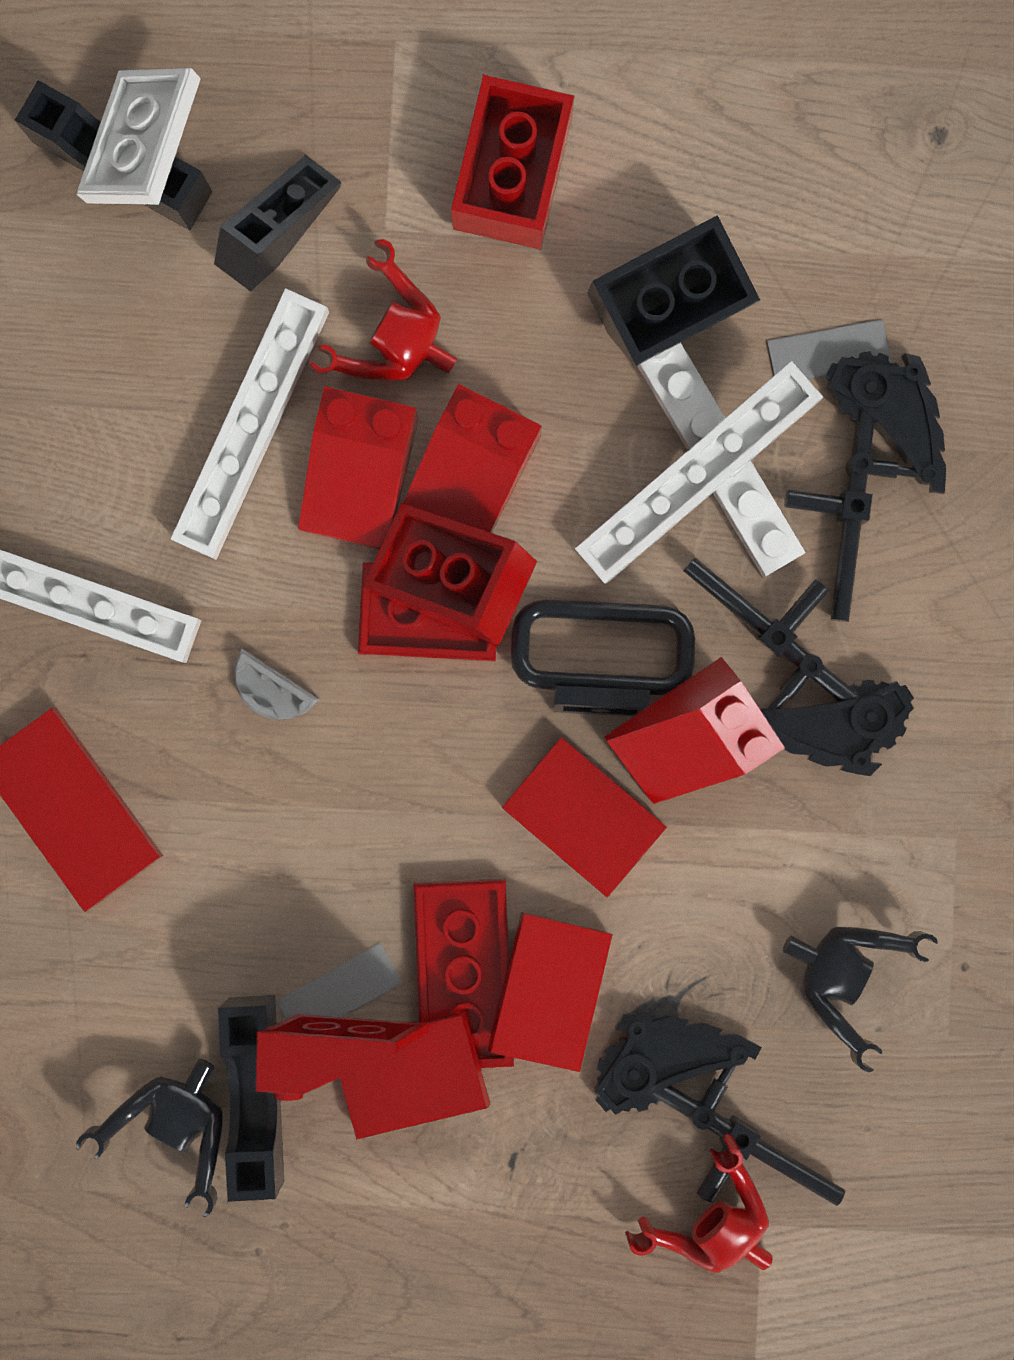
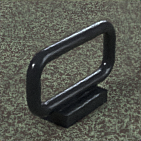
(601, 692)

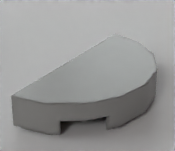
(269, 691)

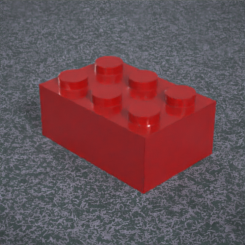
(512, 162)

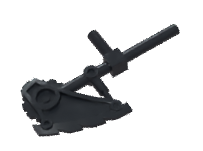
(905, 415)
(831, 732)
(670, 1051)

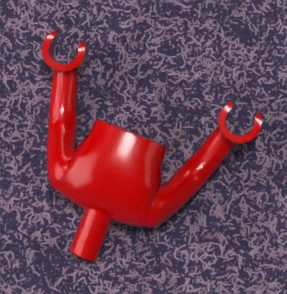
(402, 336)
(722, 1232)

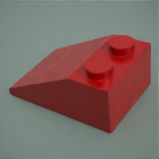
(473, 460)
(356, 467)
(451, 572)
(695, 736)
(318, 1049)

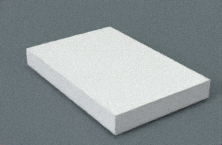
(138, 136)

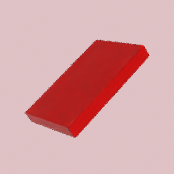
(401, 632)
(584, 817)
(550, 992)
(419, 1083)

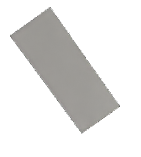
(818, 350)
(344, 986)

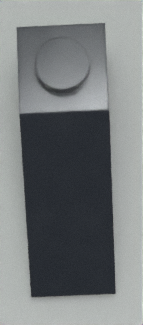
(273, 222)

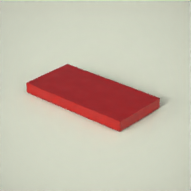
(72, 810)
(463, 955)

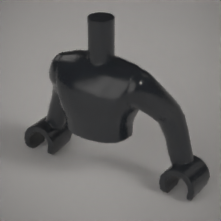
(841, 972)
(176, 1118)

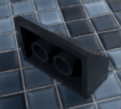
(672, 292)

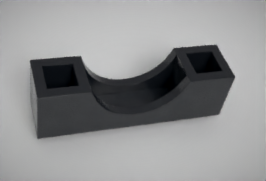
(69, 133)
(255, 1129)

